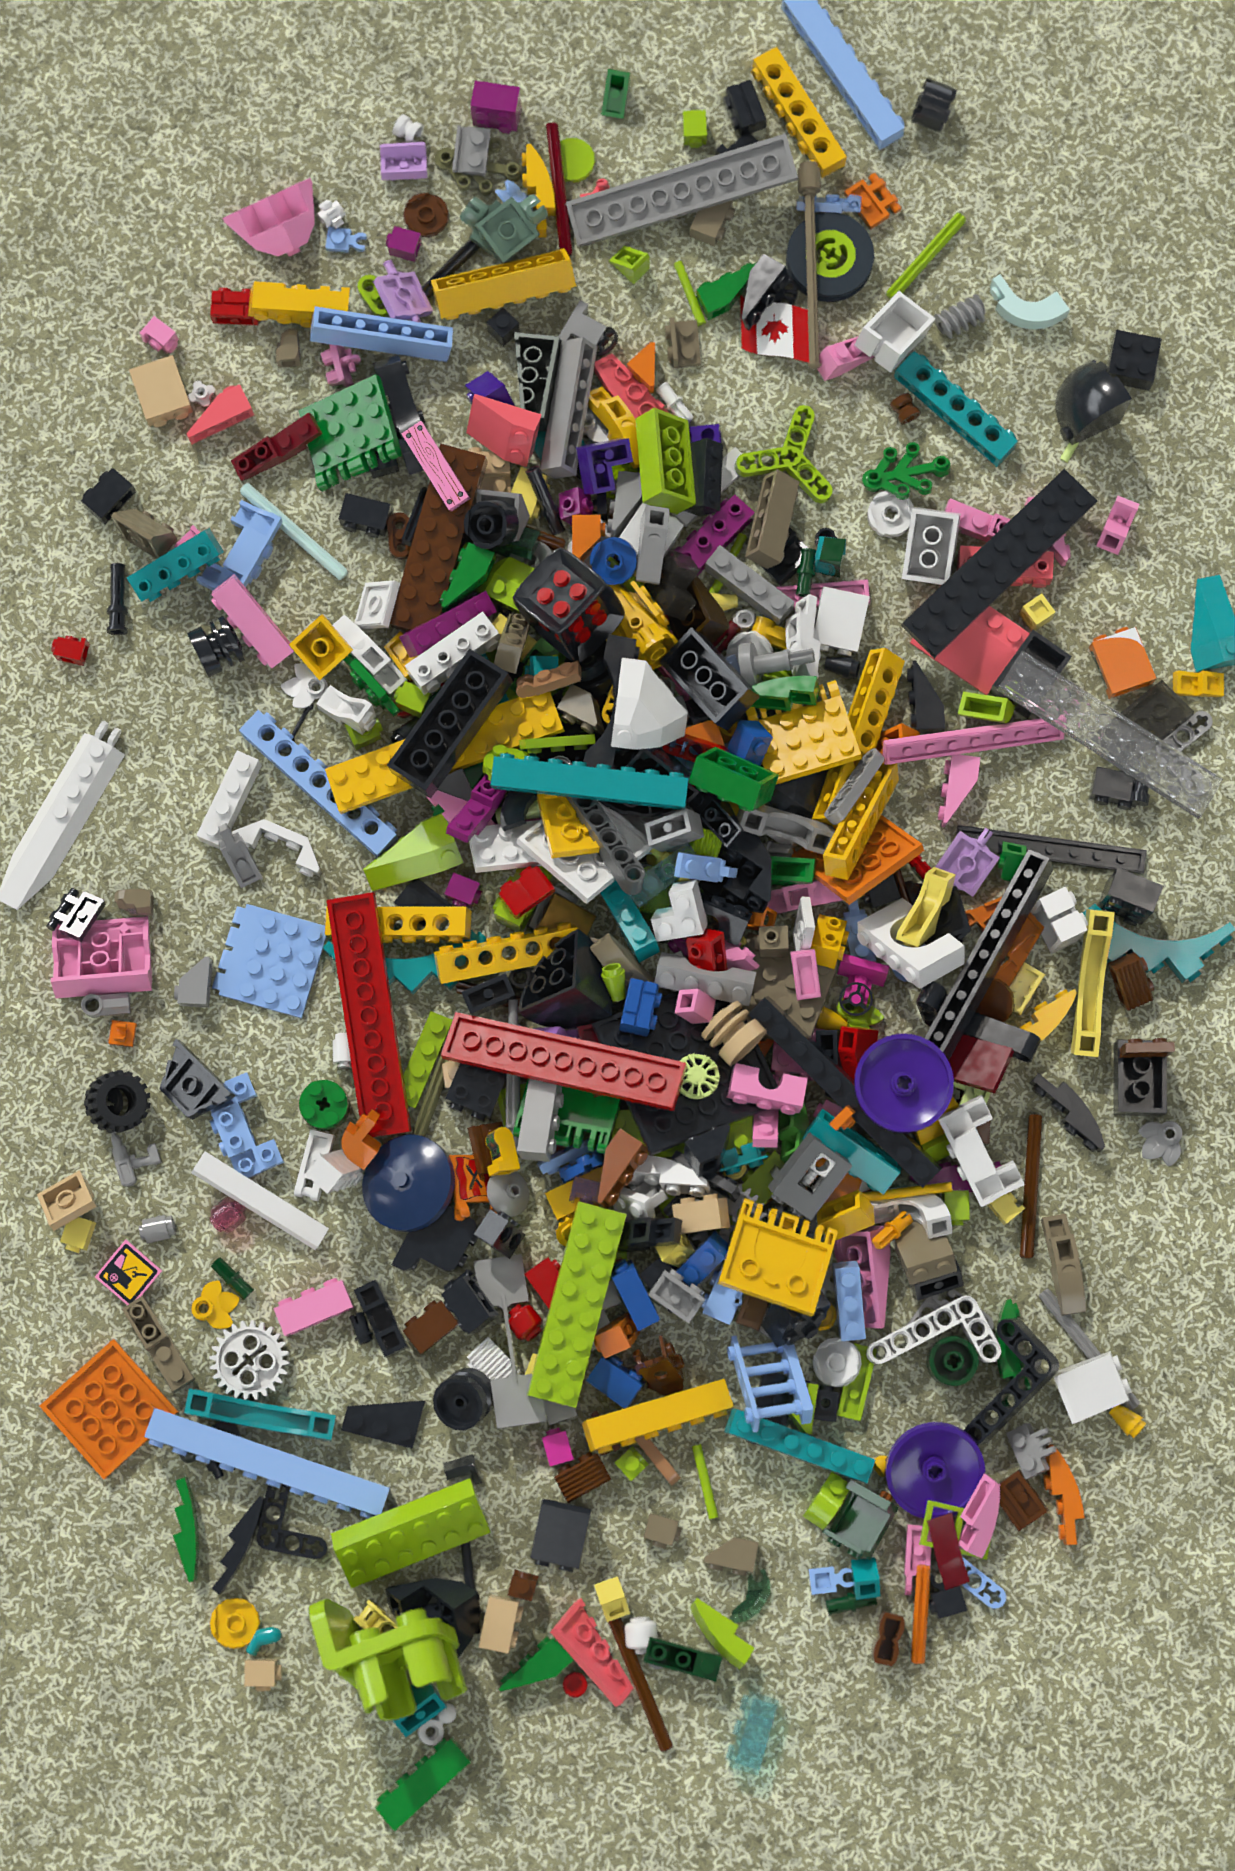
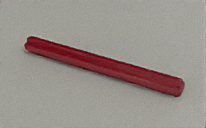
(558, 187)

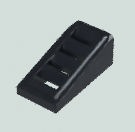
(695, 713)

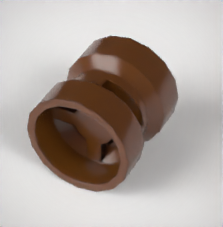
(905, 408)

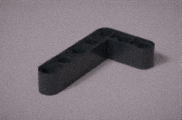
(980, 1027)
(1016, 1385)

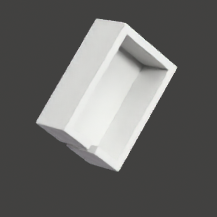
(894, 331)
(1061, 920)

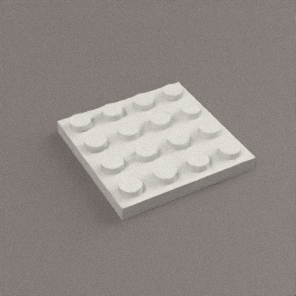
(586, 873)

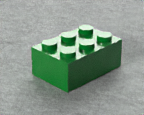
(733, 779)

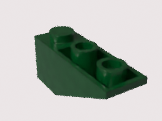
(683, 1658)

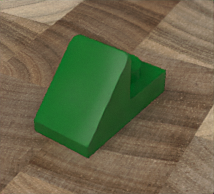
(616, 93)

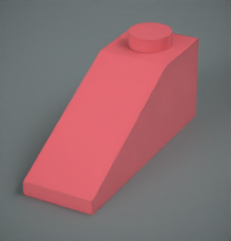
(225, 411)

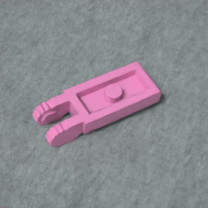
(914, 1554)

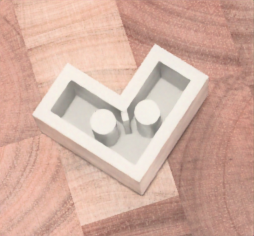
(684, 917)

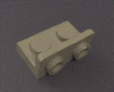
(684, 343)

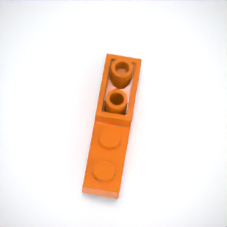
(1062, 1483)

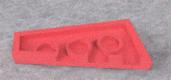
(581, 1640)

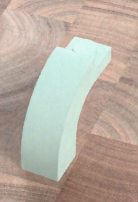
(1024, 313)

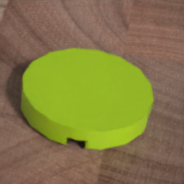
(576, 159)

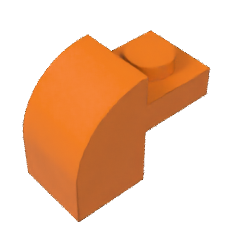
(357, 1143)

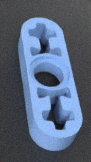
(993, 1587)

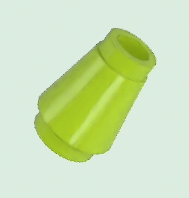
(614, 979)

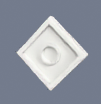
(377, 604)
(804, 925)

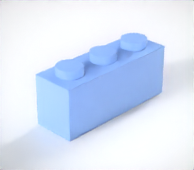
(849, 1301)

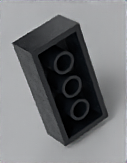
(709, 679)

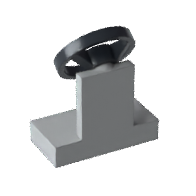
(584, 326)

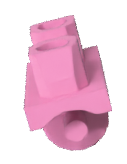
(343, 362)

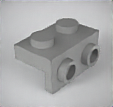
(677, 1296)

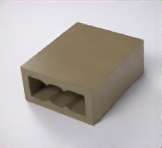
(922, 1256)

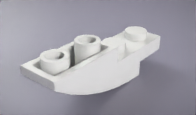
(800, 634)
(370, 656)
(672, 1177)

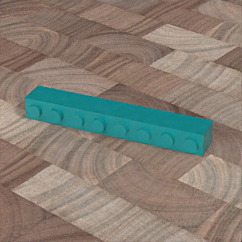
(589, 782)

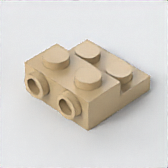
(497, 473)
(66, 1200)

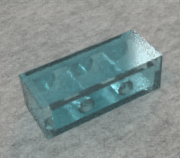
(752, 1732)

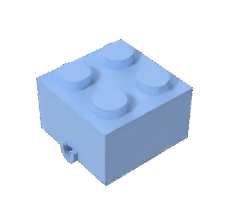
(721, 1301)

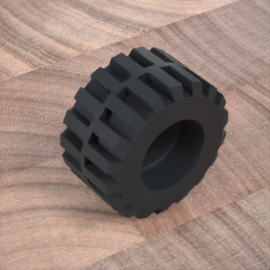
(136, 1101)

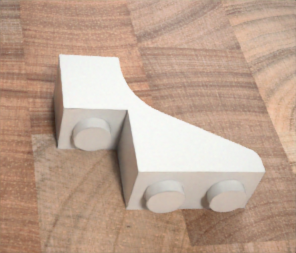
(352, 711)

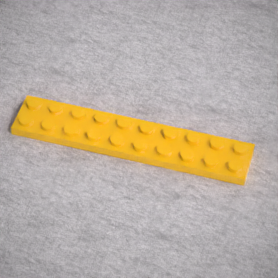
(369, 779)

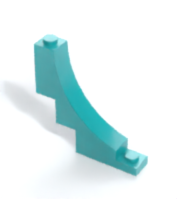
(416, 971)

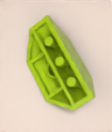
(504, 581)

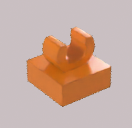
(122, 1033)

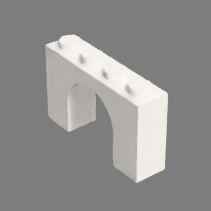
(916, 964)

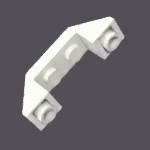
(306, 860)

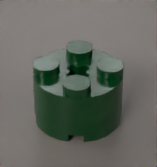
(958, 1348)

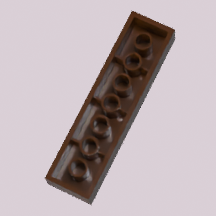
(436, 544)

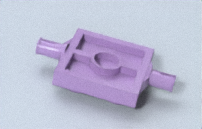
(402, 294)
(969, 860)

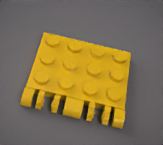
(808, 737)
(776, 1261)

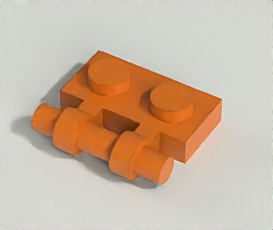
(872, 210)

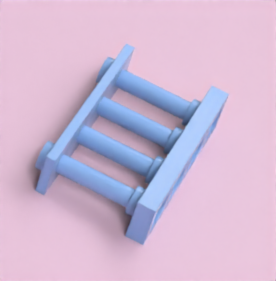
(795, 1384)

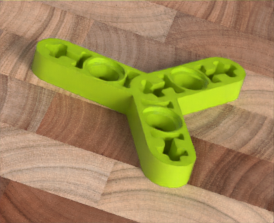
(792, 468)

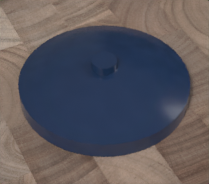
(408, 1183)

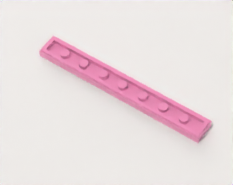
(969, 740)

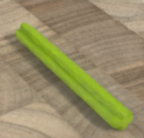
(927, 255)

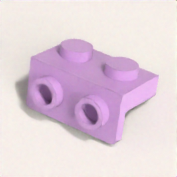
(403, 161)

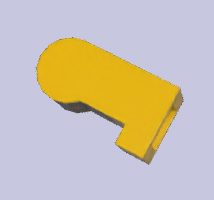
(502, 1152)

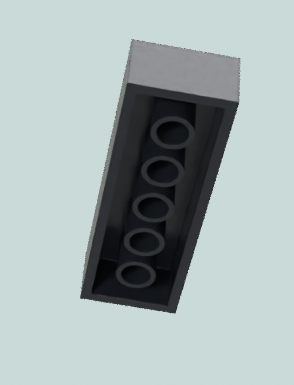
(450, 723)

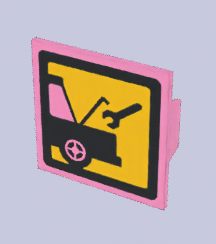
(128, 1273)

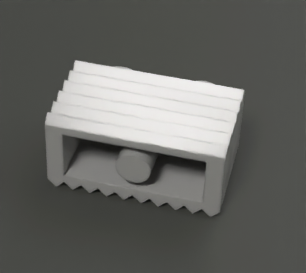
(491, 1360)

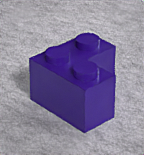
(490, 387)
(597, 462)

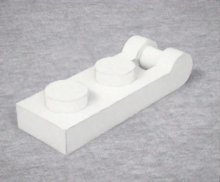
(317, 1144)

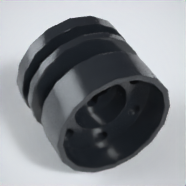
(216, 646)

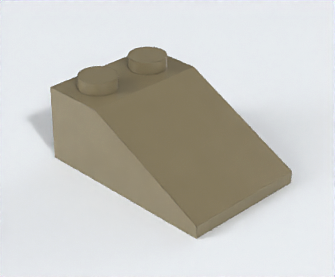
(144, 532)

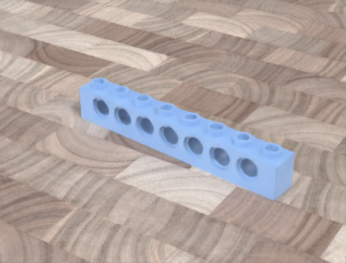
(262, 723)

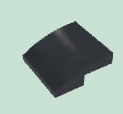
(791, 562)

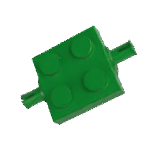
(373, 689)

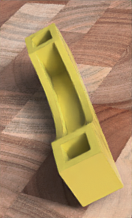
(1091, 982)

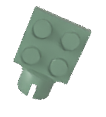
(475, 212)
(512, 226)

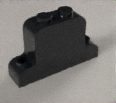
(439, 1243)

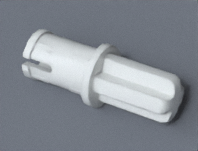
(673, 402)

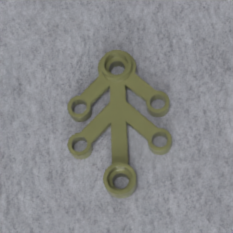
(480, 180)

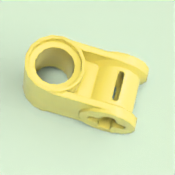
(378, 1618)

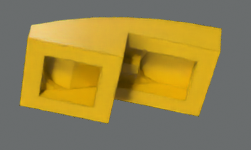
(1198, 684)

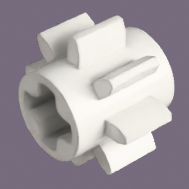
(331, 214)

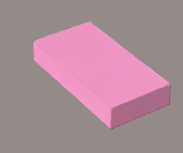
(805, 974)

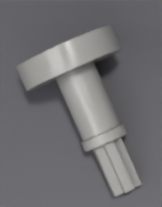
(753, 665)

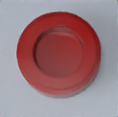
(575, 1684)

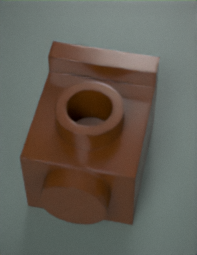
(523, 1585)

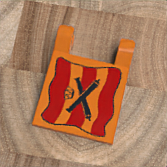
(468, 1185)

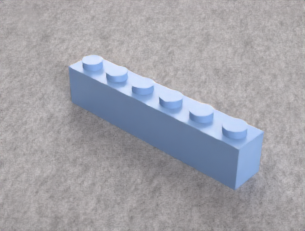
(381, 334)

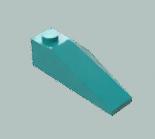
(1212, 626)

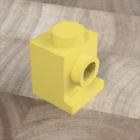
(1005, 1208)

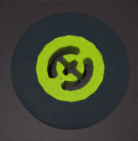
(837, 235)

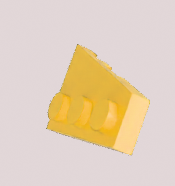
(563, 829)

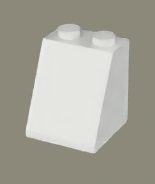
(1092, 1386)

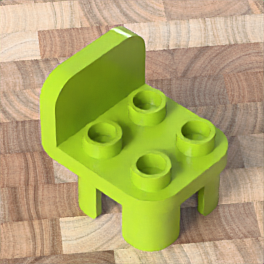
(379, 1661)

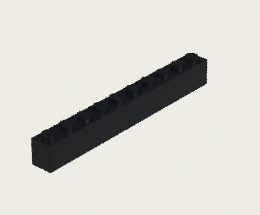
(989, 952)
(841, 1088)

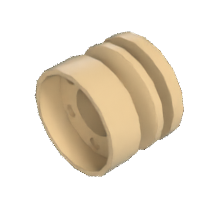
(730, 1029)

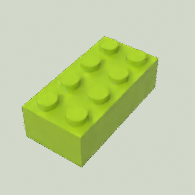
(665, 461)

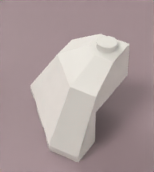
(645, 709)

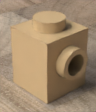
(262, 1673)

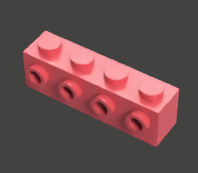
(1038, 574)

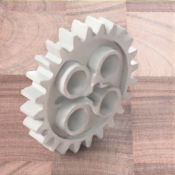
(235, 1343)

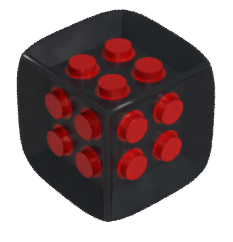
(569, 605)

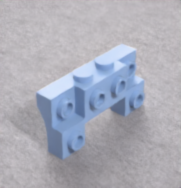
(249, 549)
(236, 1133)

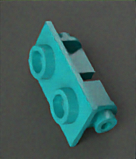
(751, 1156)

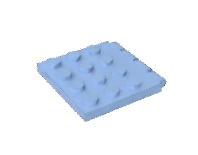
(270, 960)

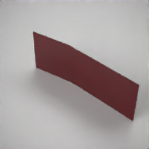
(947, 1551)

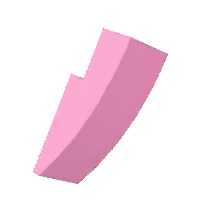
(980, 1517)

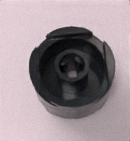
(933, 105)
(503, 528)

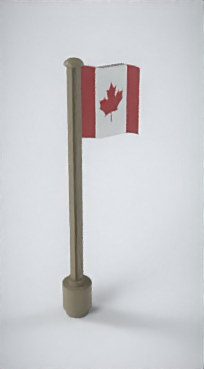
(785, 328)

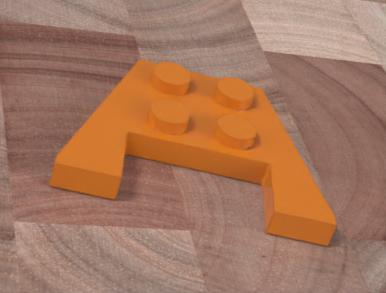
(1020, 948)

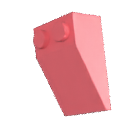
(504, 429)

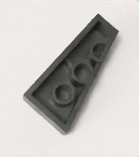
(537, 370)

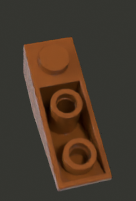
(620, 1162)

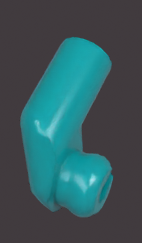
(263, 1637)

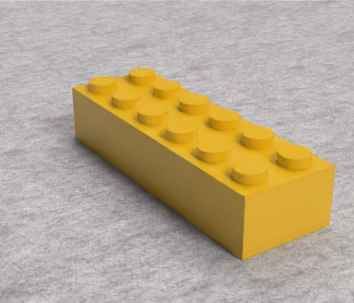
(503, 284)

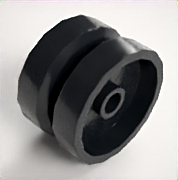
(594, 674)
(463, 1399)

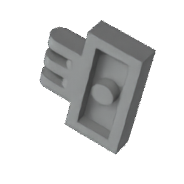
(1031, 1449)

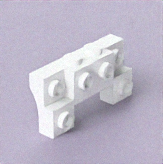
(976, 1165)

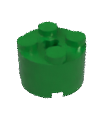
(317, 1093)

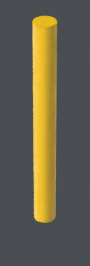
(909, 1191)

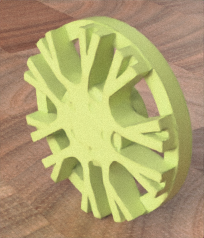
(697, 1076)

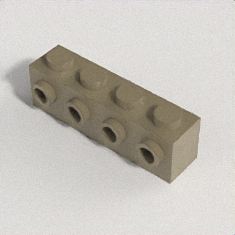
(772, 519)

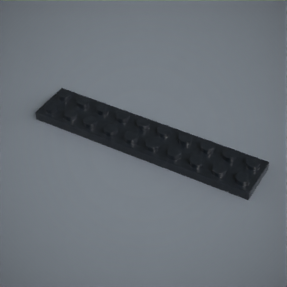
(999, 563)

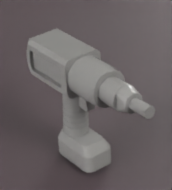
(126, 1164)

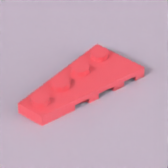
(620, 382)

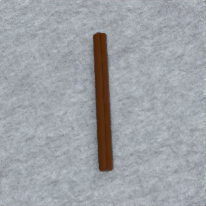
(1031, 1186)
(641, 1686)

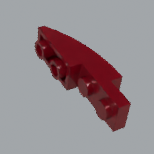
(277, 449)

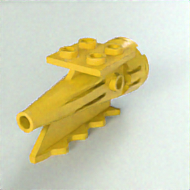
(644, 622)

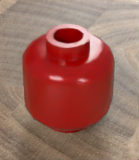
(525, 1322)

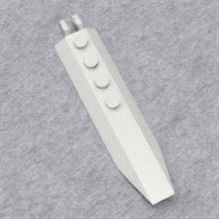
(61, 816)

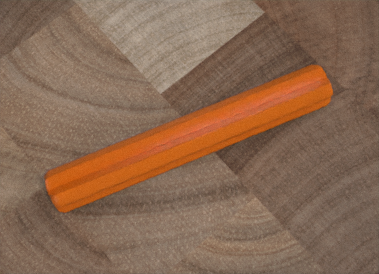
(920, 1614)

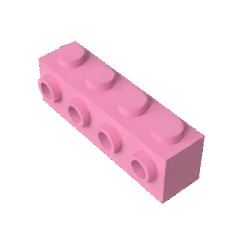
(252, 621)

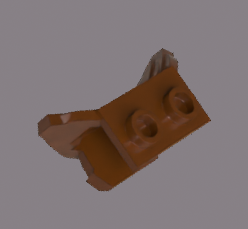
(669, 1361)

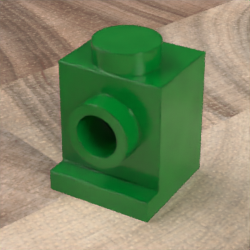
(1010, 859)

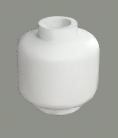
(638, 1633)

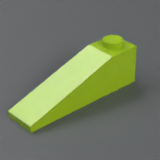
(416, 855)

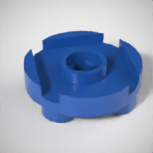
(626, 555)
(582, 1166)

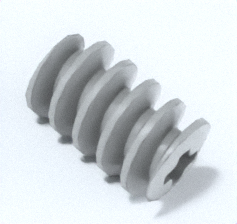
(960, 316)

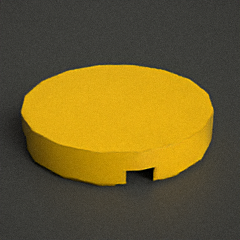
(244, 1622)

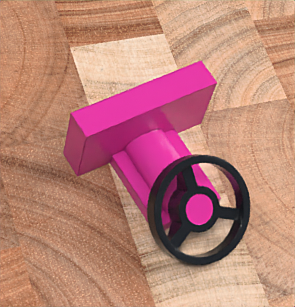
(861, 976)

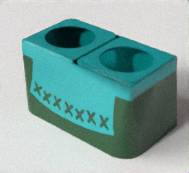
(829, 555)

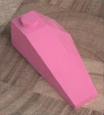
(873, 1271)

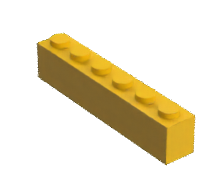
(657, 1415)

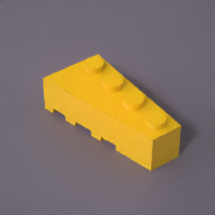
(293, 304)

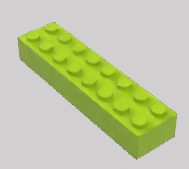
(576, 1304)

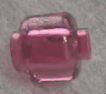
(227, 1215)

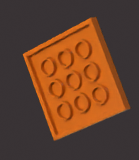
(883, 855)
(106, 1408)

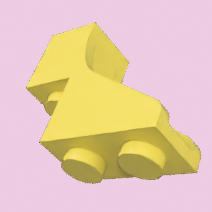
(924, 914)

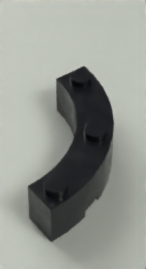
(401, 405)

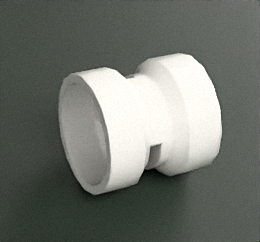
(407, 129)

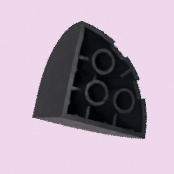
(1090, 402)
(657, 760)
(567, 986)

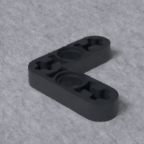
(280, 1534)

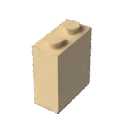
(161, 391)

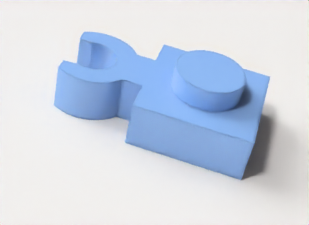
(341, 239)
(825, 1580)

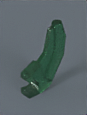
(755, 1599)

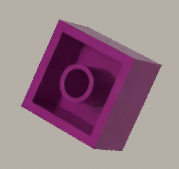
(496, 106)

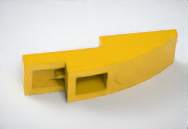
(538, 183)
(616, 418)
(1050, 1015)

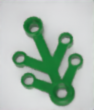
(904, 473)

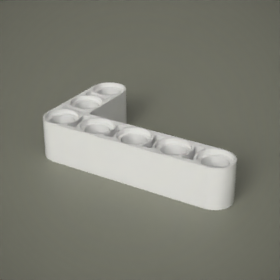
(935, 1328)

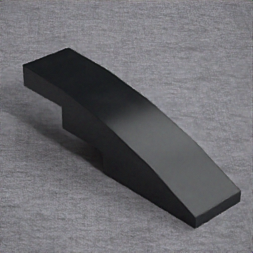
(243, 1536)

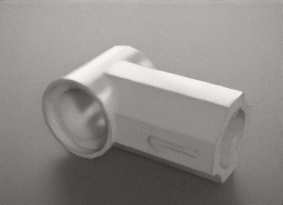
(108, 1004)

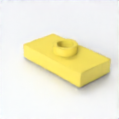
(1025, 986)

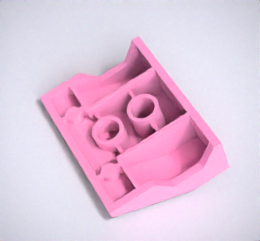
(107, 961)

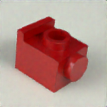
(70, 649)

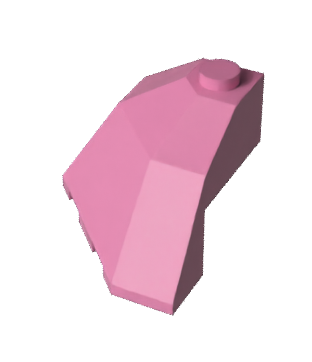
(278, 221)

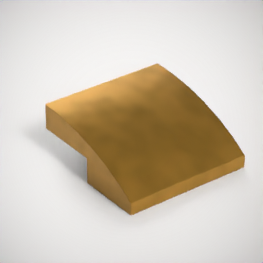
(563, 910)

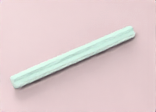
(295, 532)

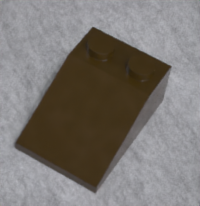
(705, 617)

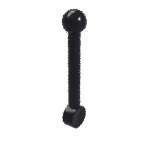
(303, 716)

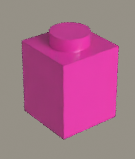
(557, 1447)

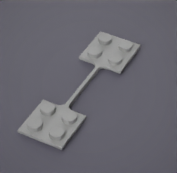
(505, 1285)

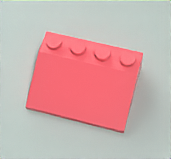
(982, 649)

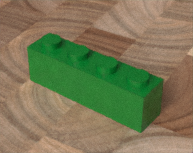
(423, 1783)

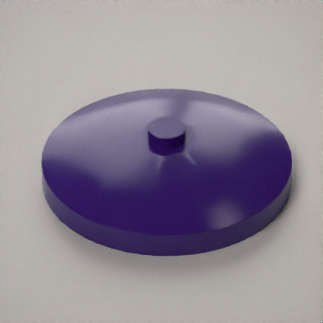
(903, 1083)
(936, 1465)

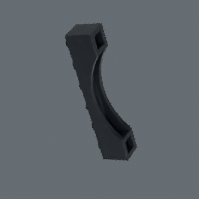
(616, 649)

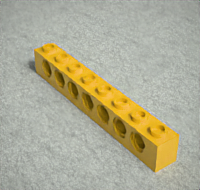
(866, 718)

